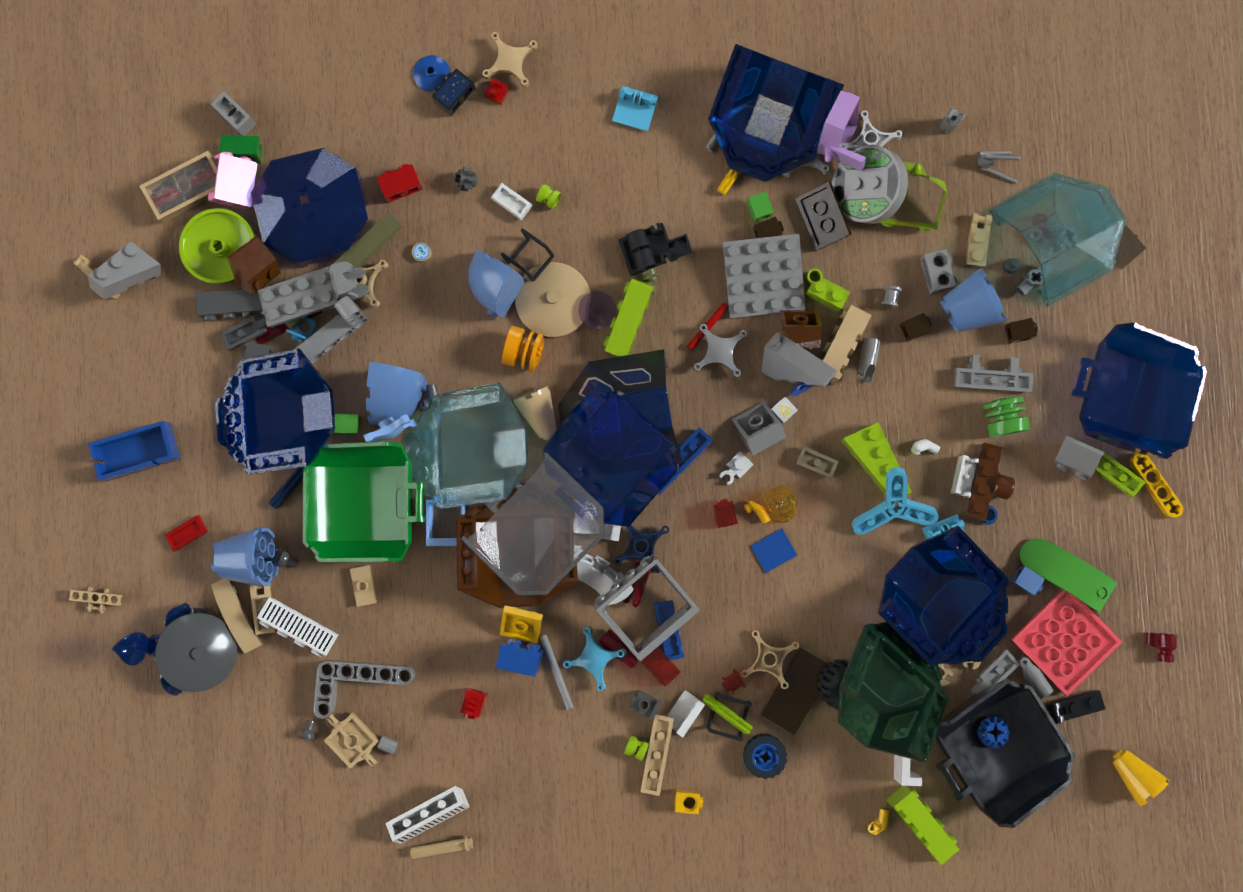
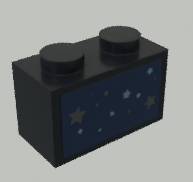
(453, 91)

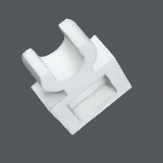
(738, 466)

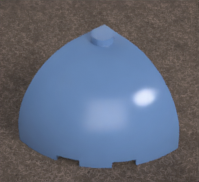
(493, 283)
(393, 392)

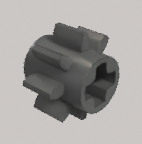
(465, 179)

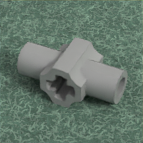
(1027, 284)

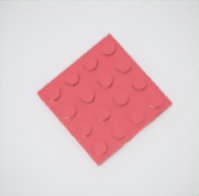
(1066, 641)

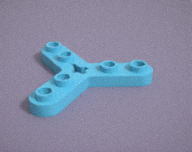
(906, 509)

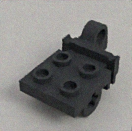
(649, 248)

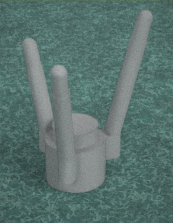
(987, 159)

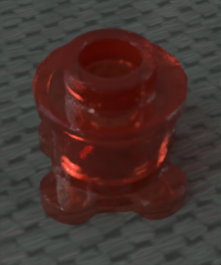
(732, 682)

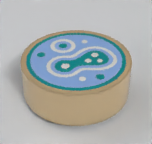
(421, 252)

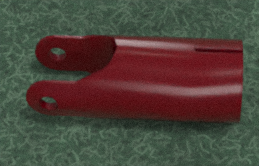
(639, 587)
(614, 643)

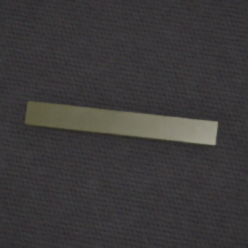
(365, 247)

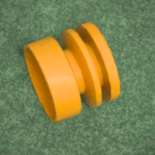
(523, 349)

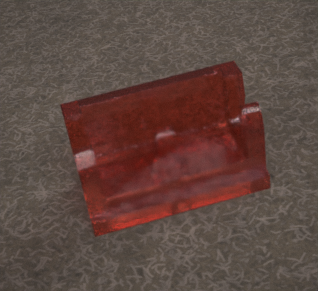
(660, 667)

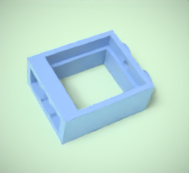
(430, 540)

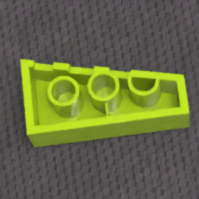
(629, 317)
(873, 453)
(923, 824)

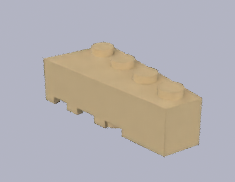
(844, 339)

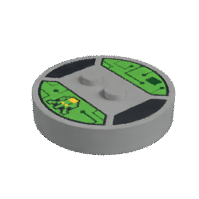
(876, 190)

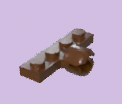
(988, 482)

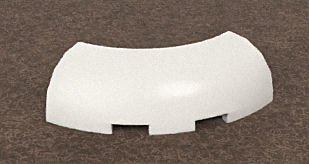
(600, 576)

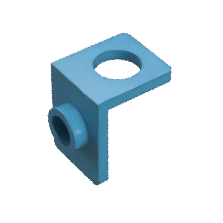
(298, 335)

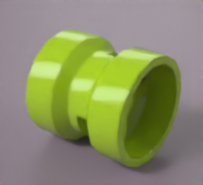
(548, 196)
(632, 745)

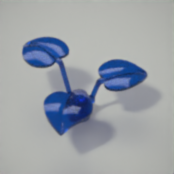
(135, 646)

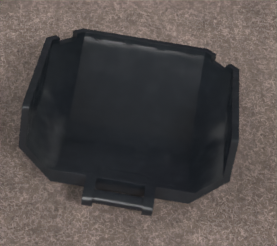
(1010, 779)

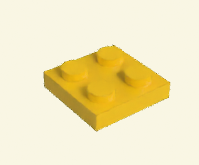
(521, 624)

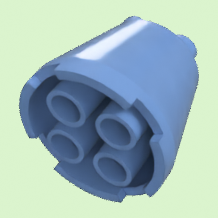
(973, 304)
(247, 557)

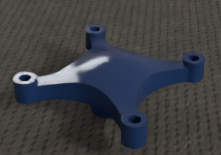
(641, 544)

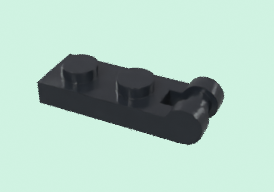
(1077, 706)

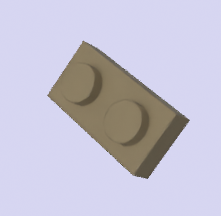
(816, 462)

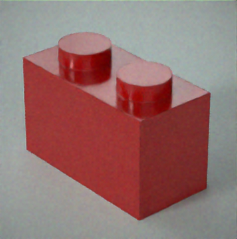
(399, 182)

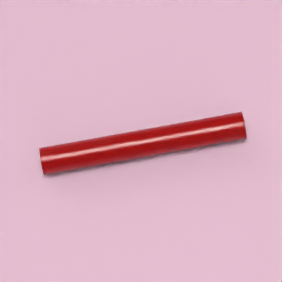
(710, 323)

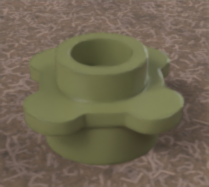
(650, 275)

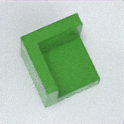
(760, 207)
(346, 423)

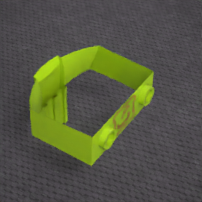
(917, 169)

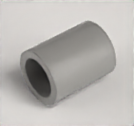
(388, 745)

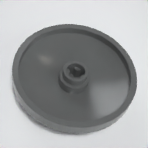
(195, 652)

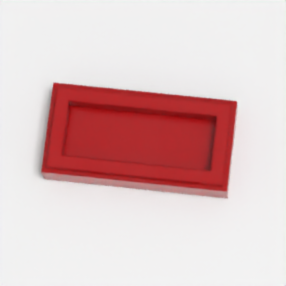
(186, 533)

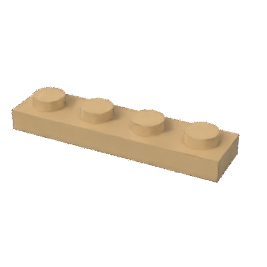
(657, 754)

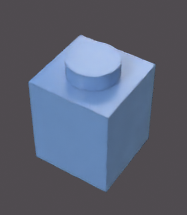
(1027, 581)

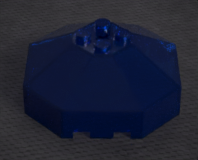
(322, 225)

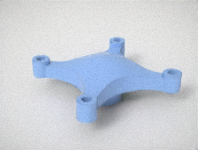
(390, 429)

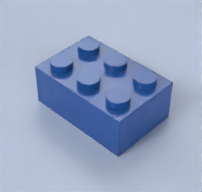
(520, 657)

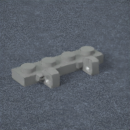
(1007, 380)

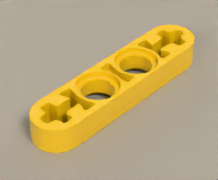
(1154, 486)

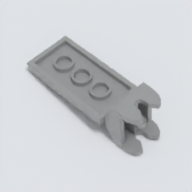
(311, 293)

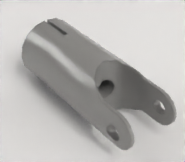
(951, 125)
(868, 359)
(1035, 677)

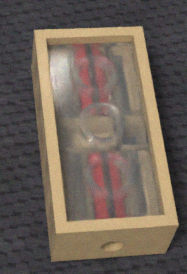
(181, 187)

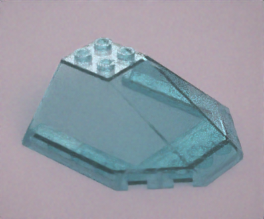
(1070, 229)
(469, 447)

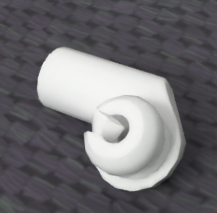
(923, 445)

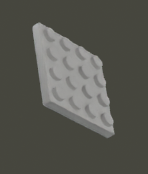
(763, 275)

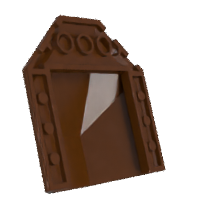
(479, 580)

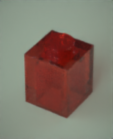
(724, 513)

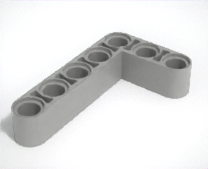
(335, 331)
(356, 675)

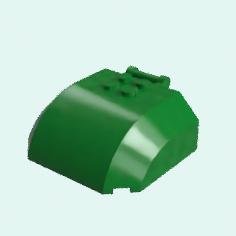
(360, 502)

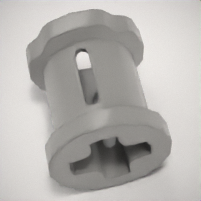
(891, 296)

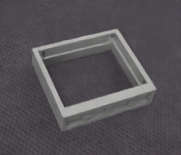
(663, 631)

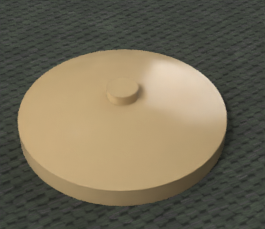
(552, 300)

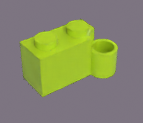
(826, 292)

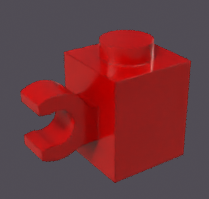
(473, 703)

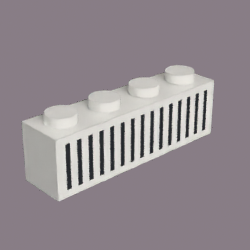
(297, 626)
(427, 815)

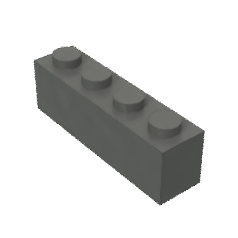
(228, 304)

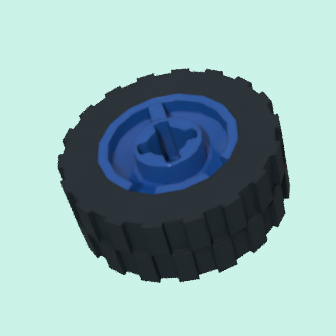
(776, 756)

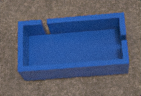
(134, 451)

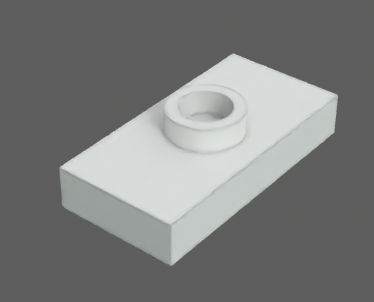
(511, 201)

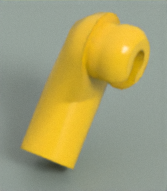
(758, 509)

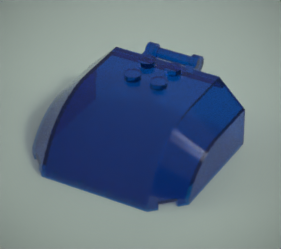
(1141, 391)
(614, 455)

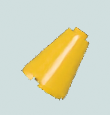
(1139, 777)

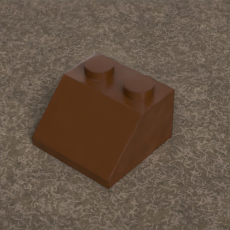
(253, 266)
(802, 327)

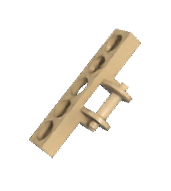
(106, 599)

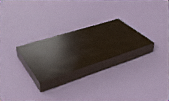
(791, 705)

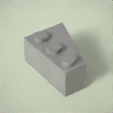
(123, 270)

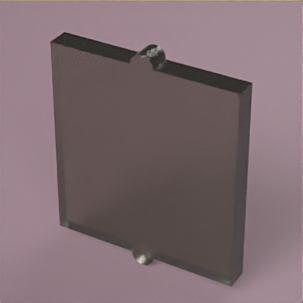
(1129, 248)

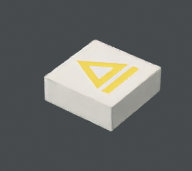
(784, 410)

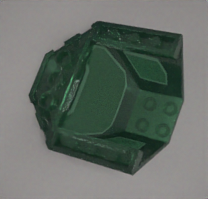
(891, 695)

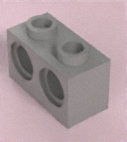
(233, 113)
(933, 272)

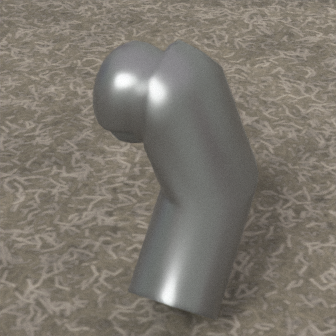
(432, 391)

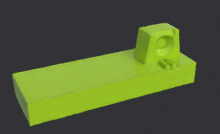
(1119, 475)

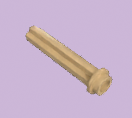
(442, 847)

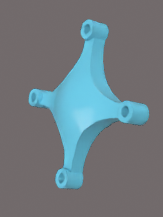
(594, 658)

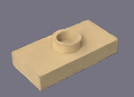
(363, 585)

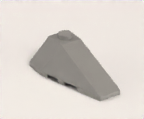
(791, 362)

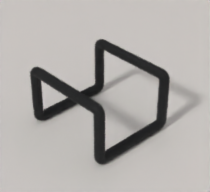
(511, 260)
(747, 703)

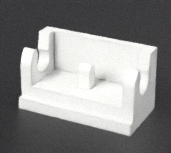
(964, 476)

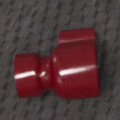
(1165, 643)

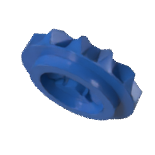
(987, 738)

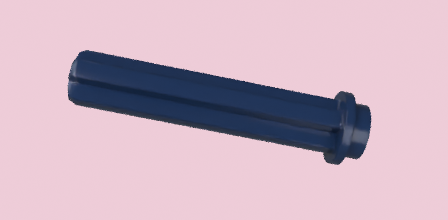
(287, 488)

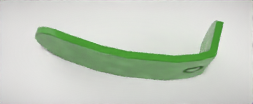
(1068, 572)

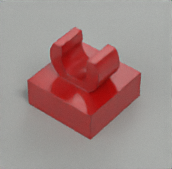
(496, 91)

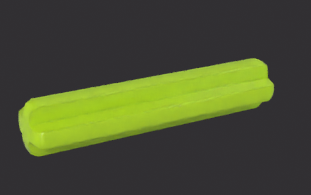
(727, 714)

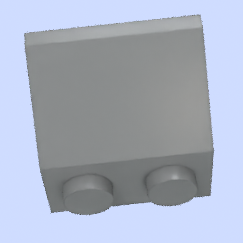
(758, 428)
(1078, 458)

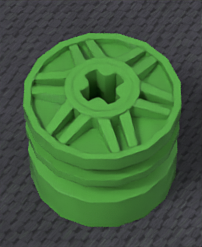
(1006, 416)

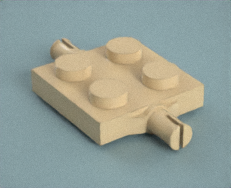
(351, 740)

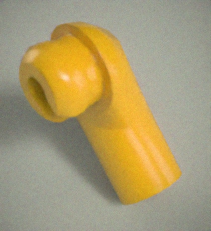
(879, 824)

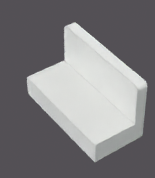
(685, 712)

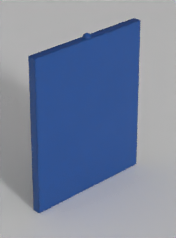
(773, 550)

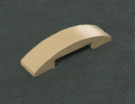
(235, 615)

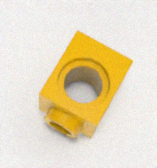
(681, 795)

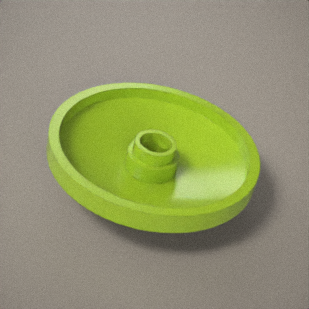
(210, 240)

